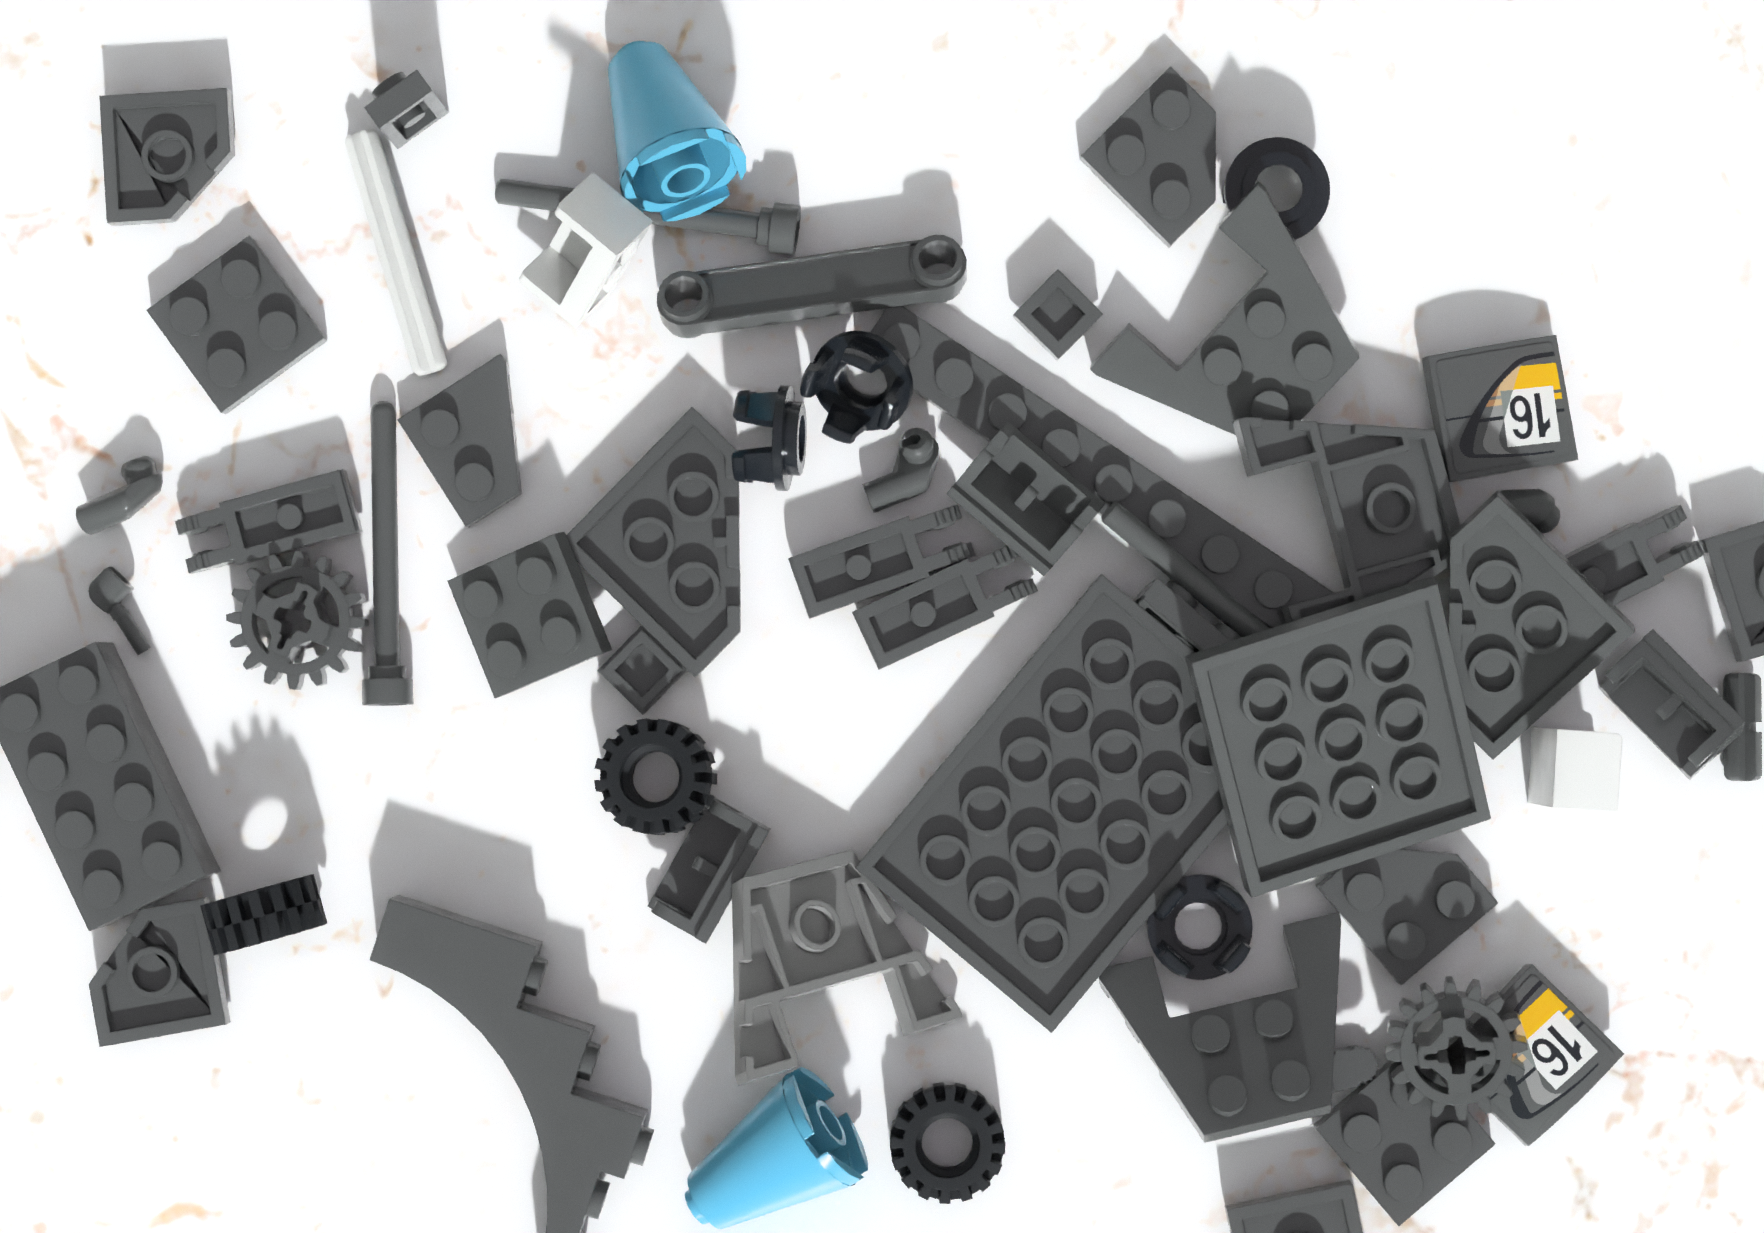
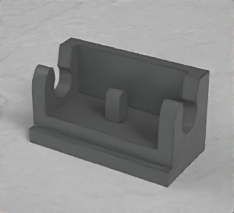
(1025, 498)
(1672, 704)
(705, 867)

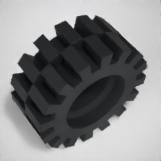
(619, 766)
(263, 914)
(953, 1181)

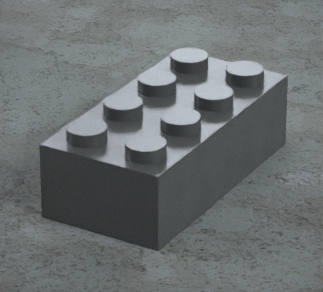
(101, 785)

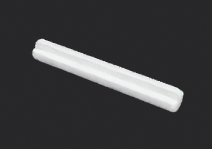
(396, 252)

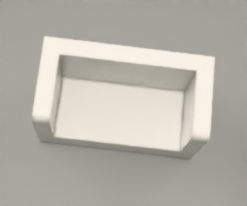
(588, 250)
(1575, 769)

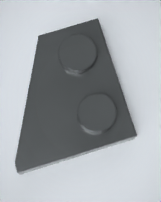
(470, 441)

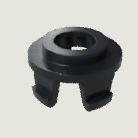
(1294, 155)
(848, 408)
(789, 437)
(1226, 952)

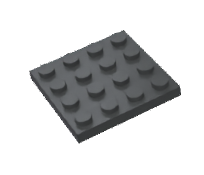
(1339, 736)

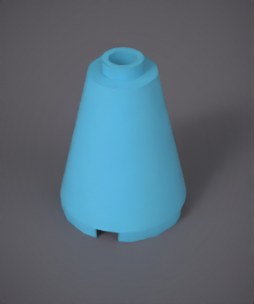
(667, 136)
(778, 1156)

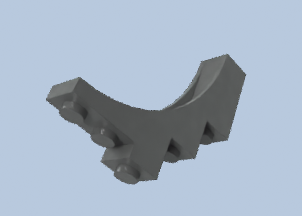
(486, 978)

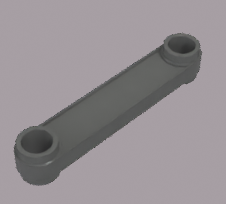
(812, 286)

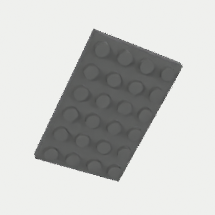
(1061, 809)

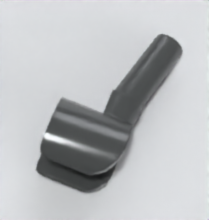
(107, 593)

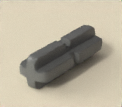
(1744, 754)

